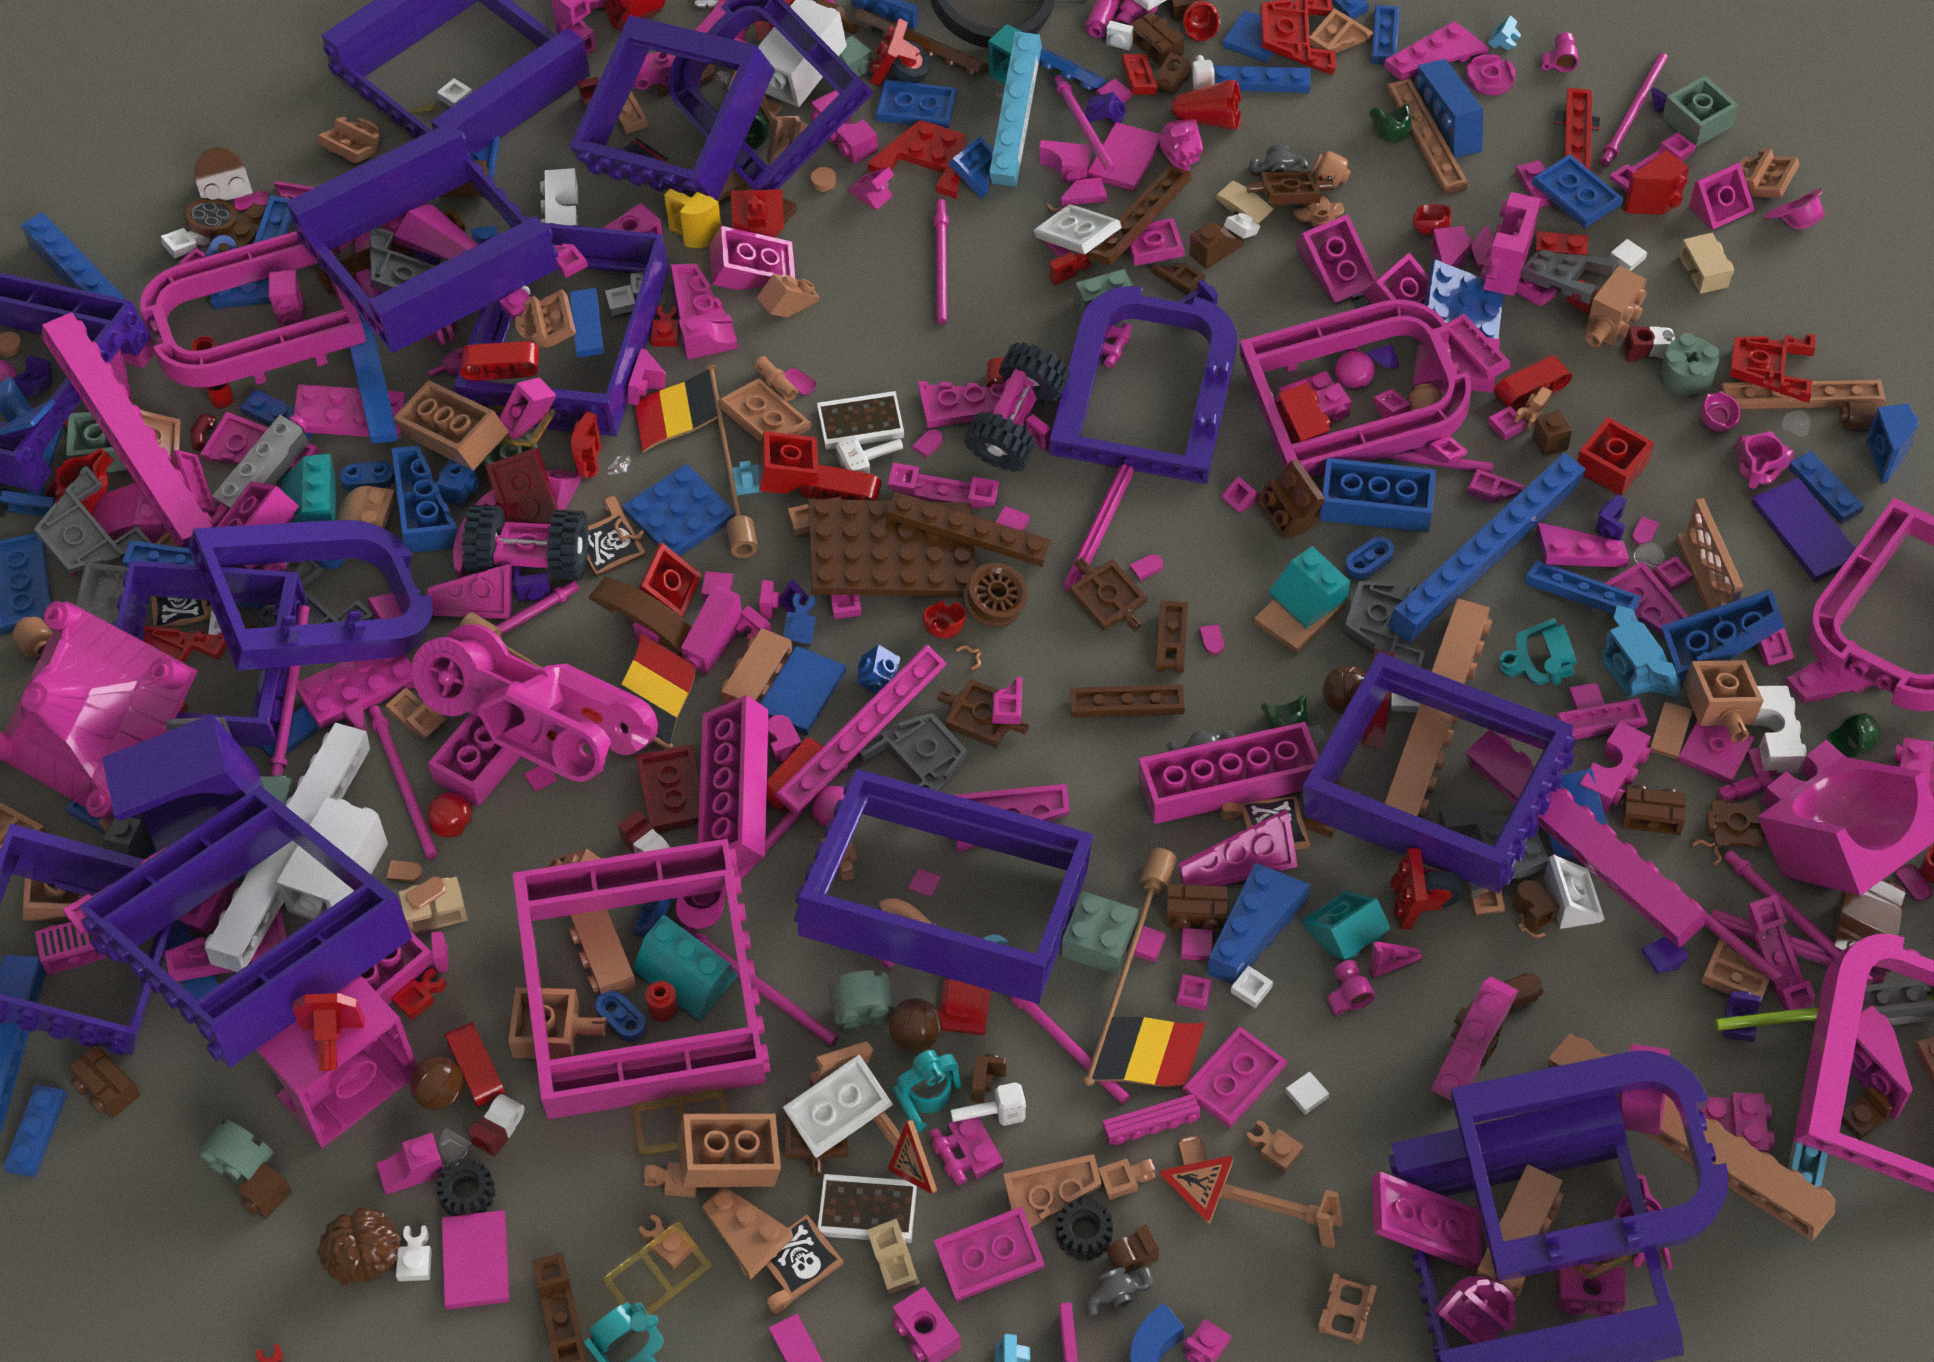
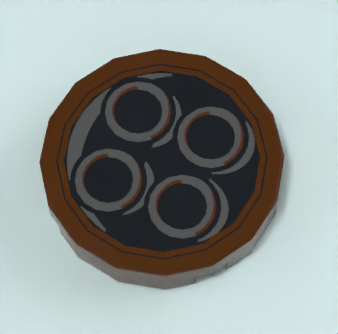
(210, 216)

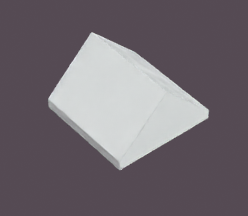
(1573, 891)

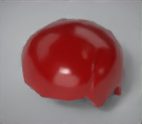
(1201, 21)
(1431, 217)
(944, 620)
(449, 814)

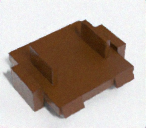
(1734, 824)

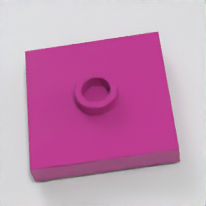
(1157, 243)
(1713, 752)

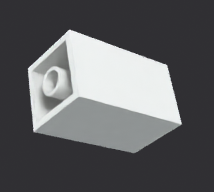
(793, 74)
(311, 887)

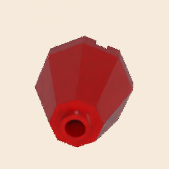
(619, 10)

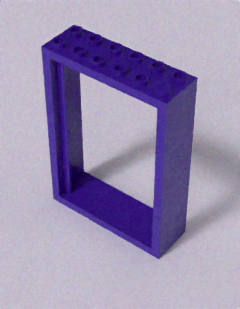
(605, 251)
(925, 944)

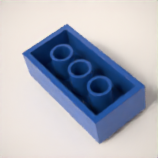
(1378, 495)

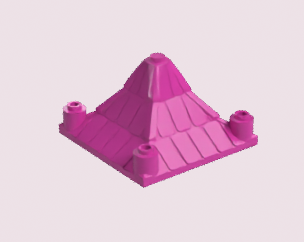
(88, 700)

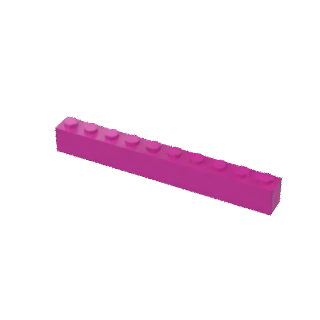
(124, 428)
(1592, 843)

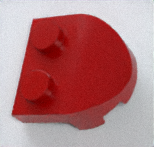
(586, 446)

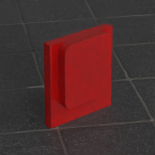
(964, 1007)

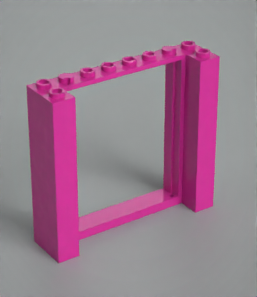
(654, 1069)

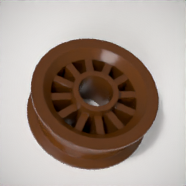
(1004, 582)

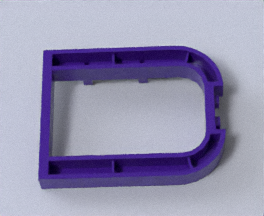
(853, 92)
(1094, 326)
(311, 642)
(1574, 1084)

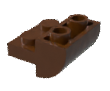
(1291, 500)

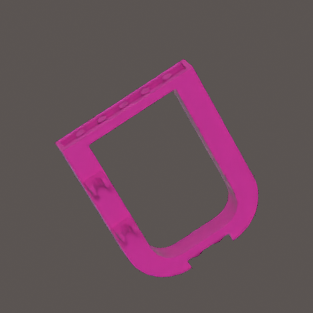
(1347, 332)
(255, 353)
(1846, 590)
(1834, 1050)

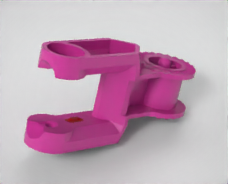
(531, 709)

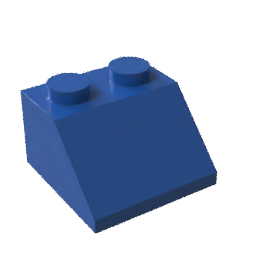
(1891, 437)

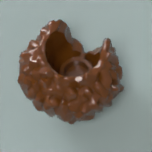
(359, 1246)

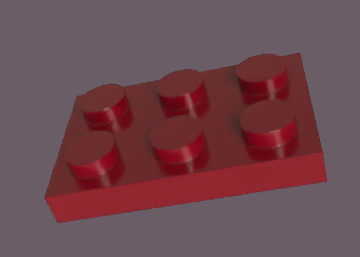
(523, 488)
(670, 787)

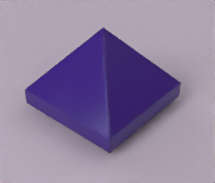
(1659, 99)
(1385, 356)
(786, 597)

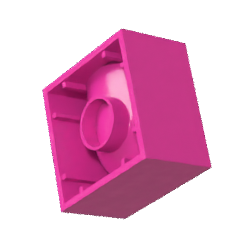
(1851, 825)
(369, 1070)

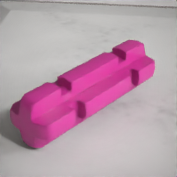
(1744, 787)

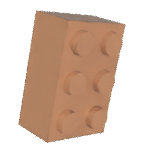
(728, 1150)

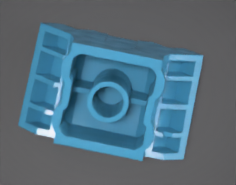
(1637, 659)

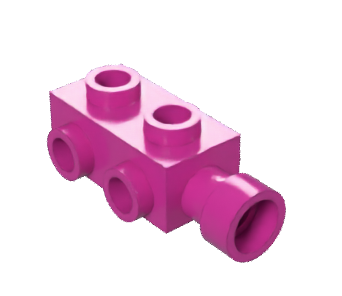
(654, 70)

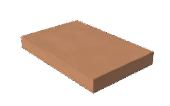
(762, 409)
(1289, 631)

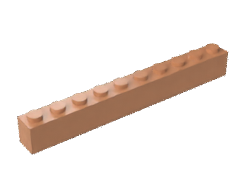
(1432, 727)
(1750, 1172)

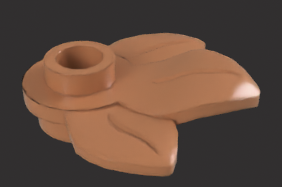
(1319, 213)

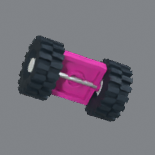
(1028, 377)
(555, 546)

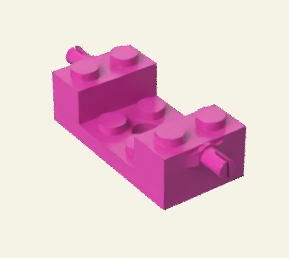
(1510, 244)

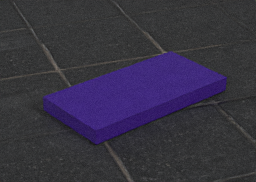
(1805, 528)

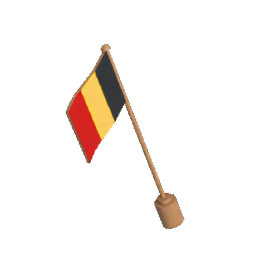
(682, 411)
(654, 676)
(1143, 1047)

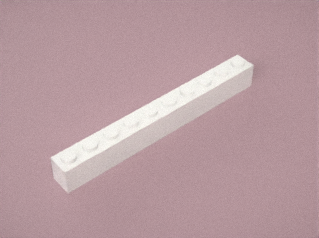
(259, 897)

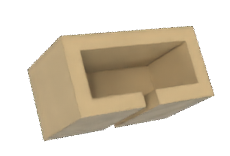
(1707, 257)
(441, 912)

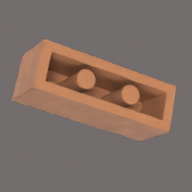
(758, 668)
(602, 952)

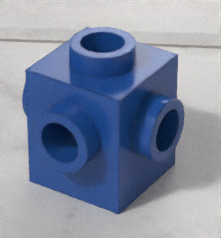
(457, 483)
(877, 668)

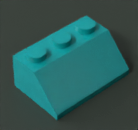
(313, 488)
(685, 963)

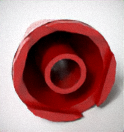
(1210, 105)

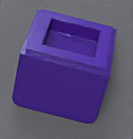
(1664, 955)

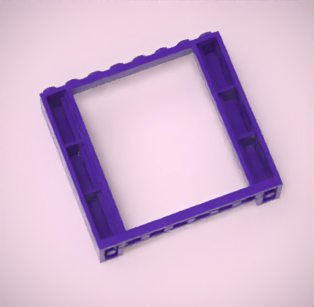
(494, 109)
(402, 183)
(29, 305)
(259, 997)
(1550, 1142)

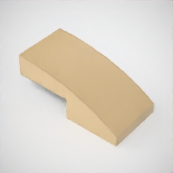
(1237, 199)
(893, 1256)

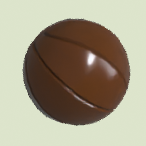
(1341, 687)
(915, 1025)
(436, 1083)

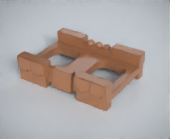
(1336, 1306)

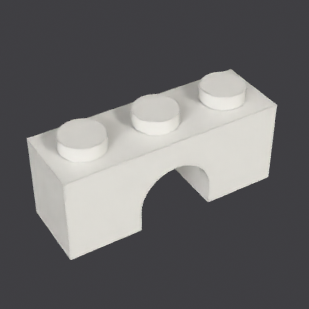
(559, 191)
(1783, 748)

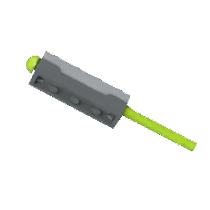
(1899, 1001)

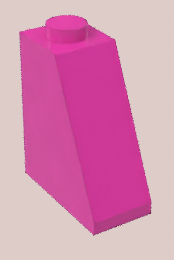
(713, 629)

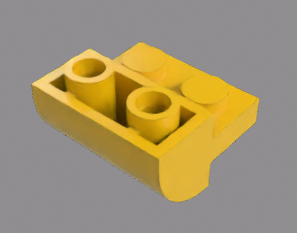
(693, 217)

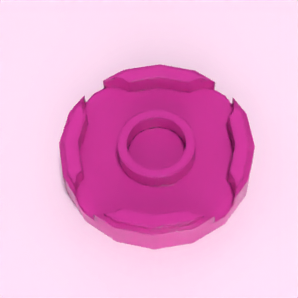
(1490, 75)

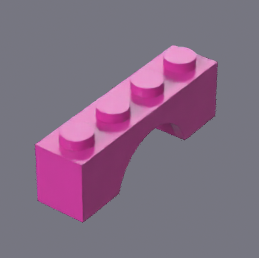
(1474, 1036)

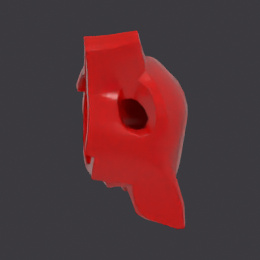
(68, 472)

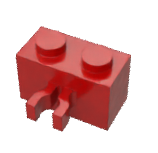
(1302, 413)

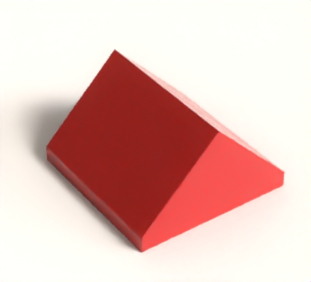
(670, 580)

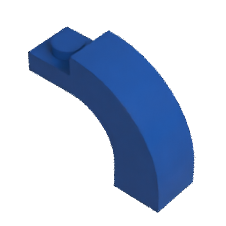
(1156, 1335)

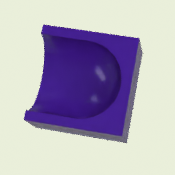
(179, 779)

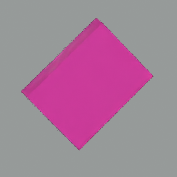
(1722, 197)

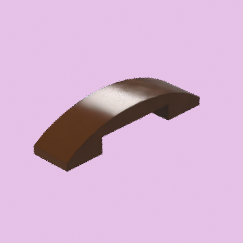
(643, 610)
(559, 1309)

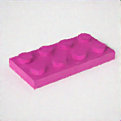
(338, 409)
(344, 684)
(1426, 1221)

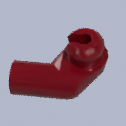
(197, 431)

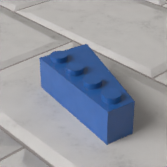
(1452, 107)
(422, 512)
(1722, 631)
(1257, 917)

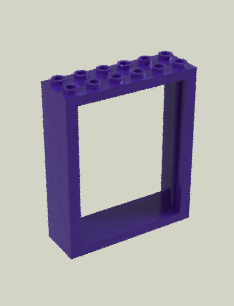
(1399, 830)

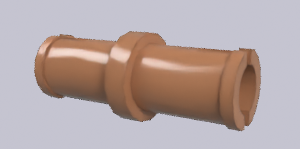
(775, 378)

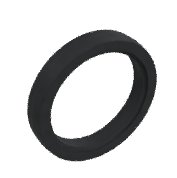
(980, 34)

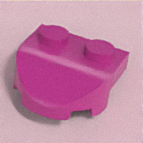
(1479, 1308)

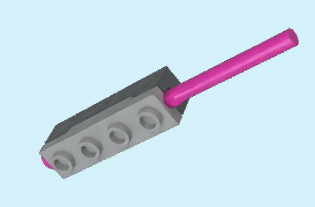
(264, 462)

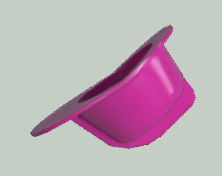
(1801, 212)
(701, 910)

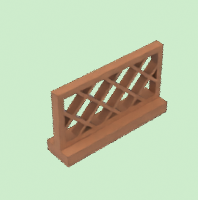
(1708, 559)

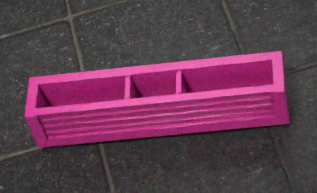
(1151, 1120)

